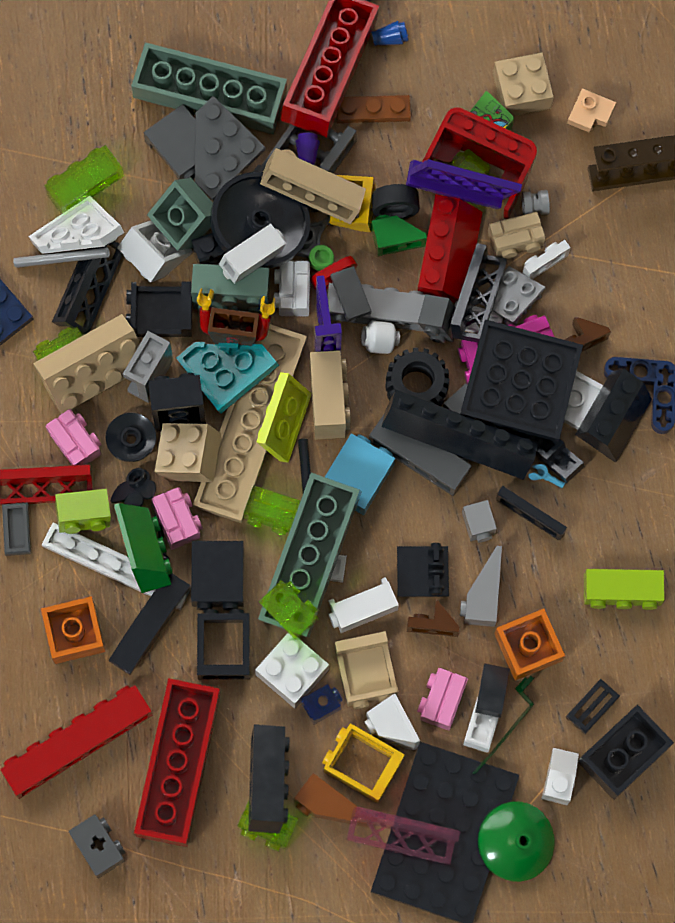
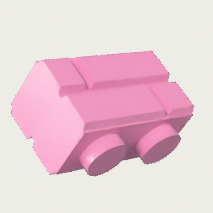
(73, 439)
(176, 518)
(443, 698)

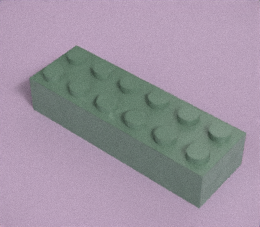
(191, 80)
(315, 540)

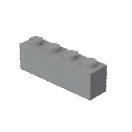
(386, 305)

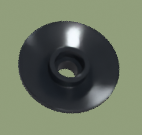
(130, 425)

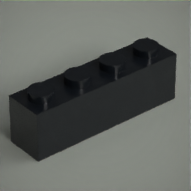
(267, 779)

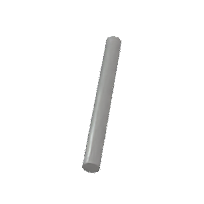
(61, 257)

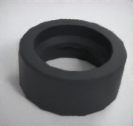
(396, 201)

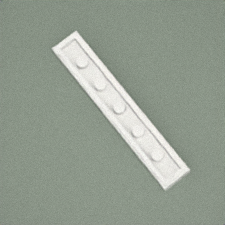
(95, 557)

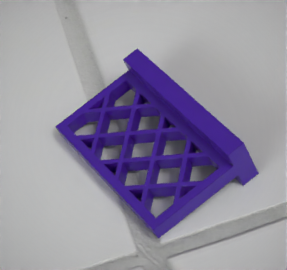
(460, 183)
(327, 335)

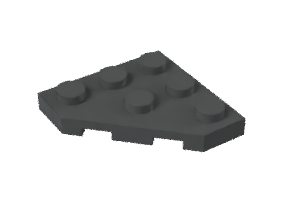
(221, 147)

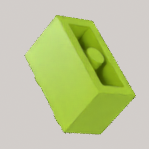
(82, 511)

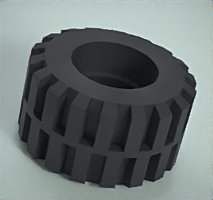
(423, 363)

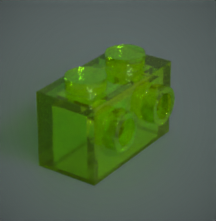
(290, 609)

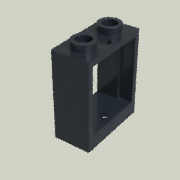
(223, 672)

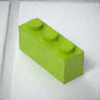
(623, 588)

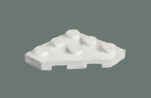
(78, 228)

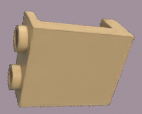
(366, 669)

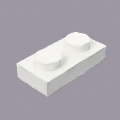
(553, 254)

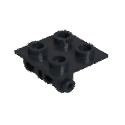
(422, 571)

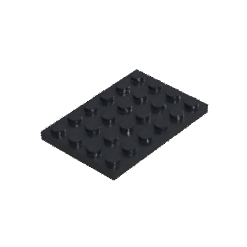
(448, 796)

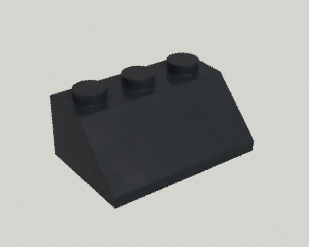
(615, 414)

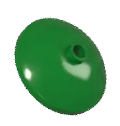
(501, 846)

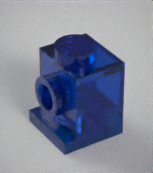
(318, 712)

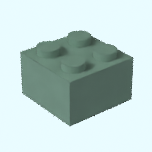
(182, 213)

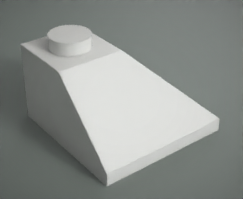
(391, 724)

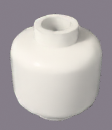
(380, 337)

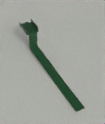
(520, 688)

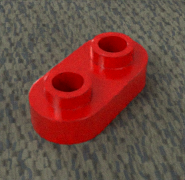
(342, 264)

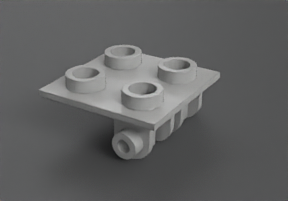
(515, 295)

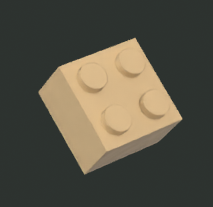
(523, 84)
(187, 452)

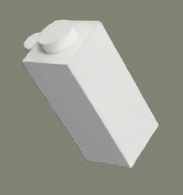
(252, 253)
(363, 607)

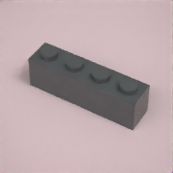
(432, 463)

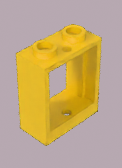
(384, 780)

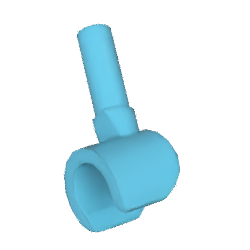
(543, 474)

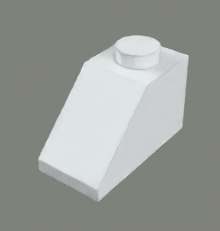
(560, 776)

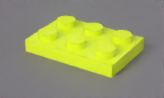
(284, 417)

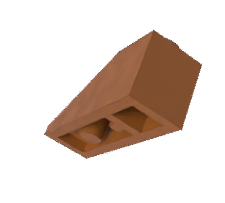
(324, 802)

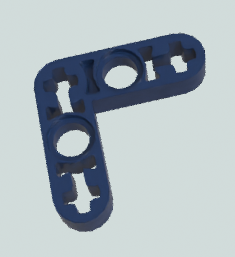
(653, 378)

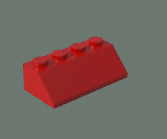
(449, 247)

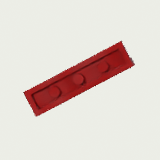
(44, 476)

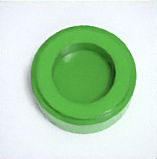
(320, 257)

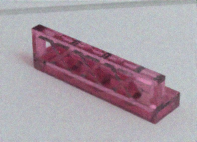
(404, 825)

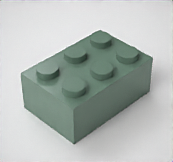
(241, 296)

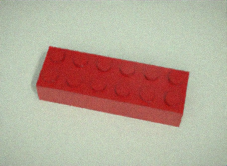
(329, 65)
(177, 762)

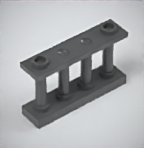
(329, 160)

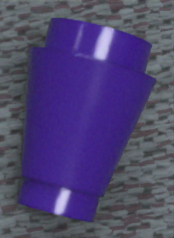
(307, 147)

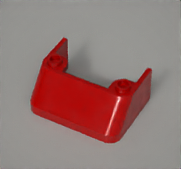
(489, 142)

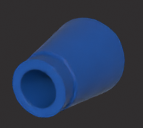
(391, 34)

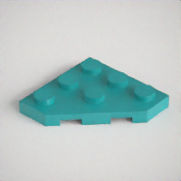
(227, 369)

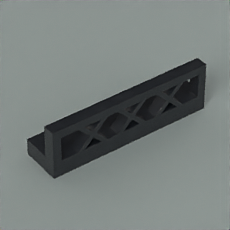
(78, 286)
(470, 290)

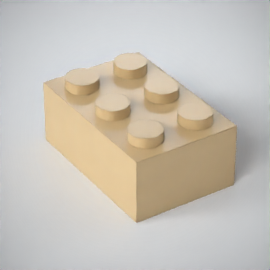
(329, 394)

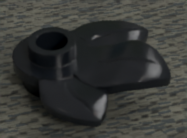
(135, 488)

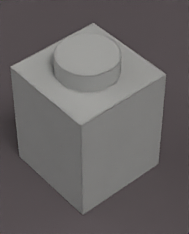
(479, 521)

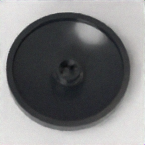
(247, 207)

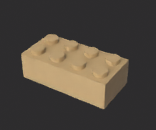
(88, 364)

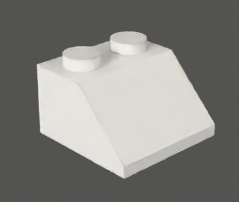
(151, 251)

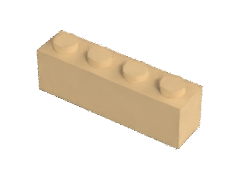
(313, 186)

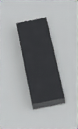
(531, 513)

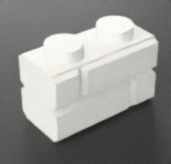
(293, 288)

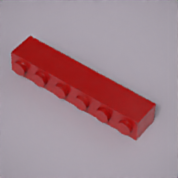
(76, 741)

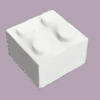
(292, 670)

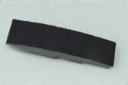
(555, 456)
(148, 624)

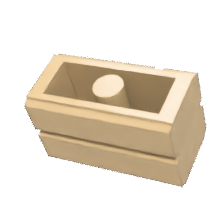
(516, 235)

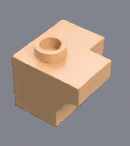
(590, 111)

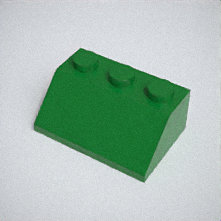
(144, 546)

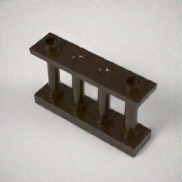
(633, 163)

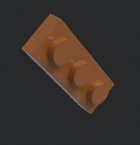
(374, 109)

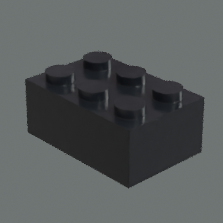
(177, 400)
(625, 752)

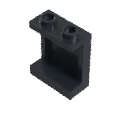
(160, 310)
(217, 574)

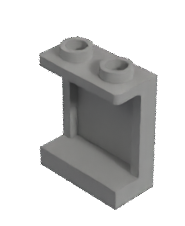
(149, 361)

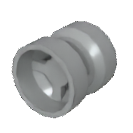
(535, 202)

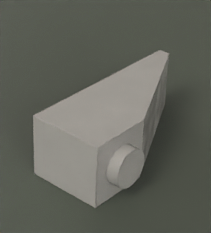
(482, 598)

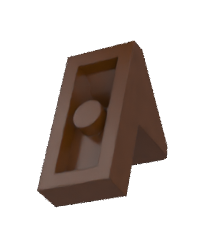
(588, 333)
(442, 623)

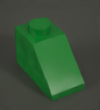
(395, 235)

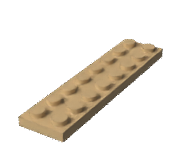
(239, 453)

